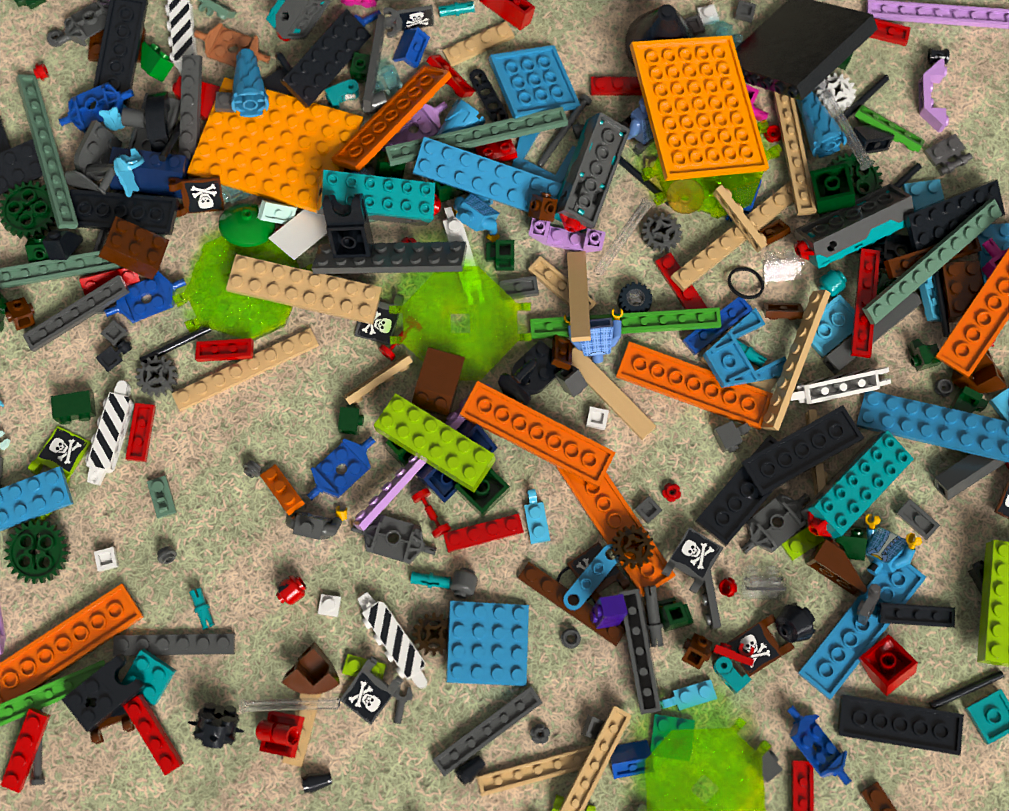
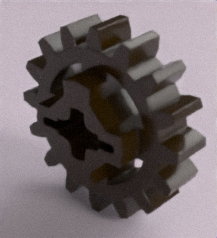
(634, 554)
(427, 627)

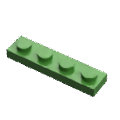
(902, 135)

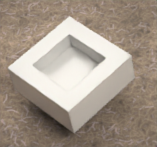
(708, 14)
(597, 418)
(106, 559)
(329, 605)

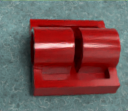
(497, 151)
(280, 733)

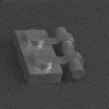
(946, 149)
(866, 607)

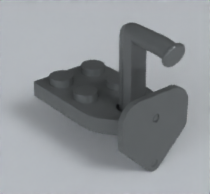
(93, 159)

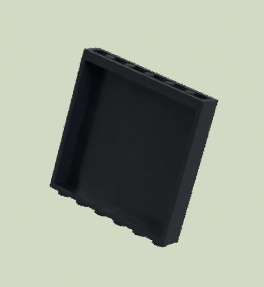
(802, 46)

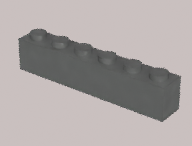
(641, 653)

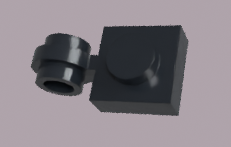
(110, 358)

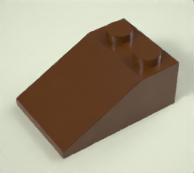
(438, 381)
(835, 565)

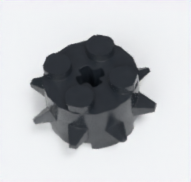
(216, 725)

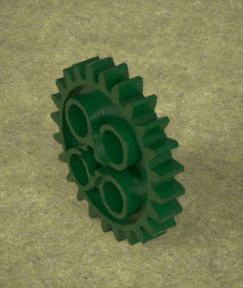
(869, 182)
(19, 199)
(19, 550)

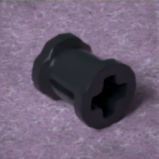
(935, 55)

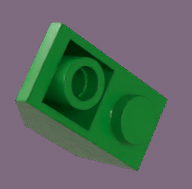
(155, 62)

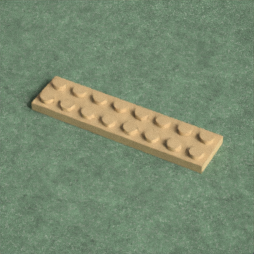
(304, 289)

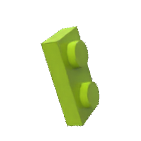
(801, 543)
(354, 665)

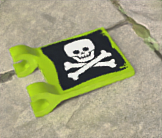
(61, 450)

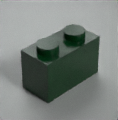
(73, 407)

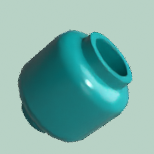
(833, 281)

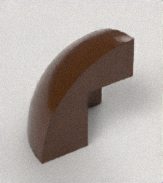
(984, 378)
(312, 673)

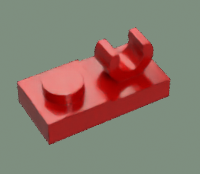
(725, 650)

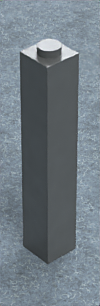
(841, 356)
(965, 474)

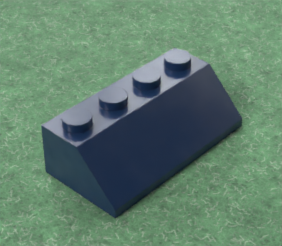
(153, 175)
(438, 482)

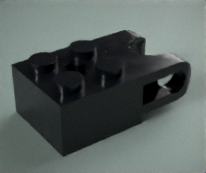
(348, 227)
(108, 691)

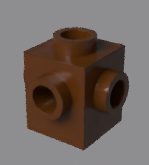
(543, 207)
(20, 313)
(697, 650)

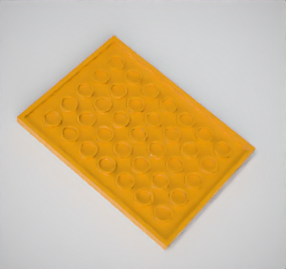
(698, 107)
(274, 152)

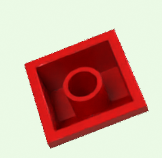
(888, 664)

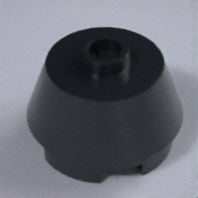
(795, 623)

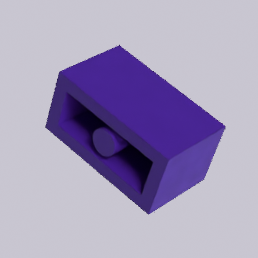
(609, 611)

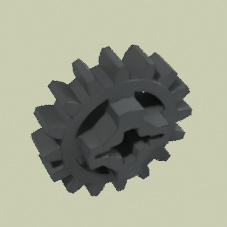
(666, 225)
(151, 381)

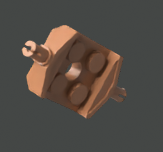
(221, 39)

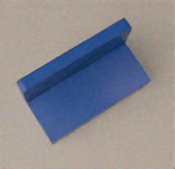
(411, 47)
(629, 759)

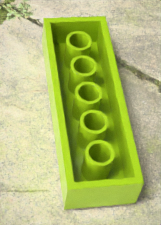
(434, 442)
(994, 615)

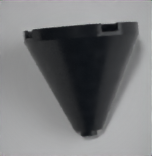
(658, 24)

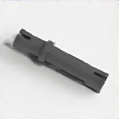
(653, 616)

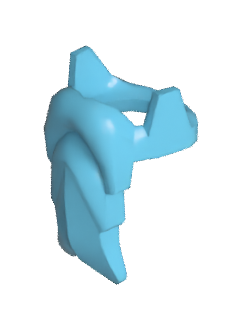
(112, 119)
(123, 168)

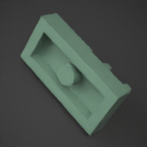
(213, 5)
(161, 497)

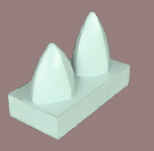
(275, 212)

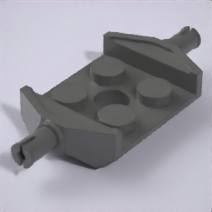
(79, 28)
(765, 534)
(409, 543)

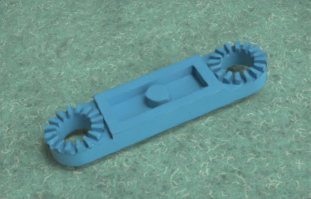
(590, 578)

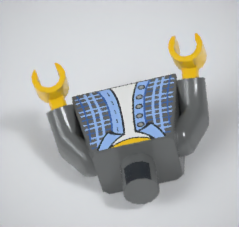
(314, 525)

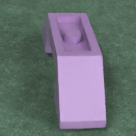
(934, 116)
(561, 238)

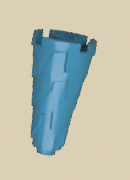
(248, 88)
(461, 117)
(821, 129)

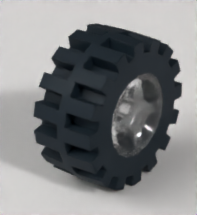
(635, 293)

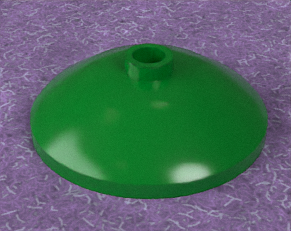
(242, 227)

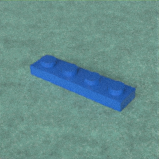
(729, 317)

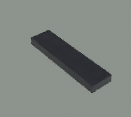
(916, 615)

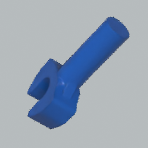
(367, 19)

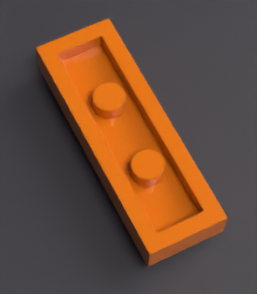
(282, 489)

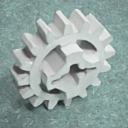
(844, 90)

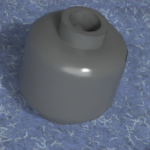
(463, 583)

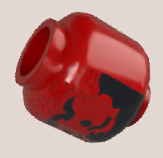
(291, 590)

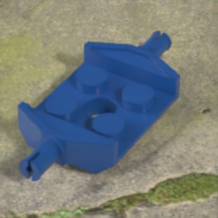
(105, 97)
(159, 288)
(348, 454)
(827, 759)

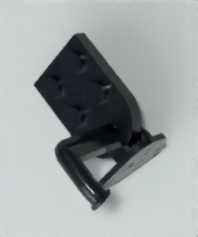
(531, 368)

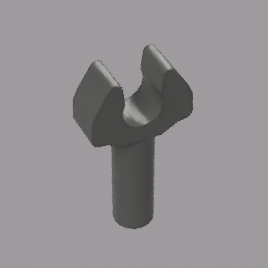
(401, 704)

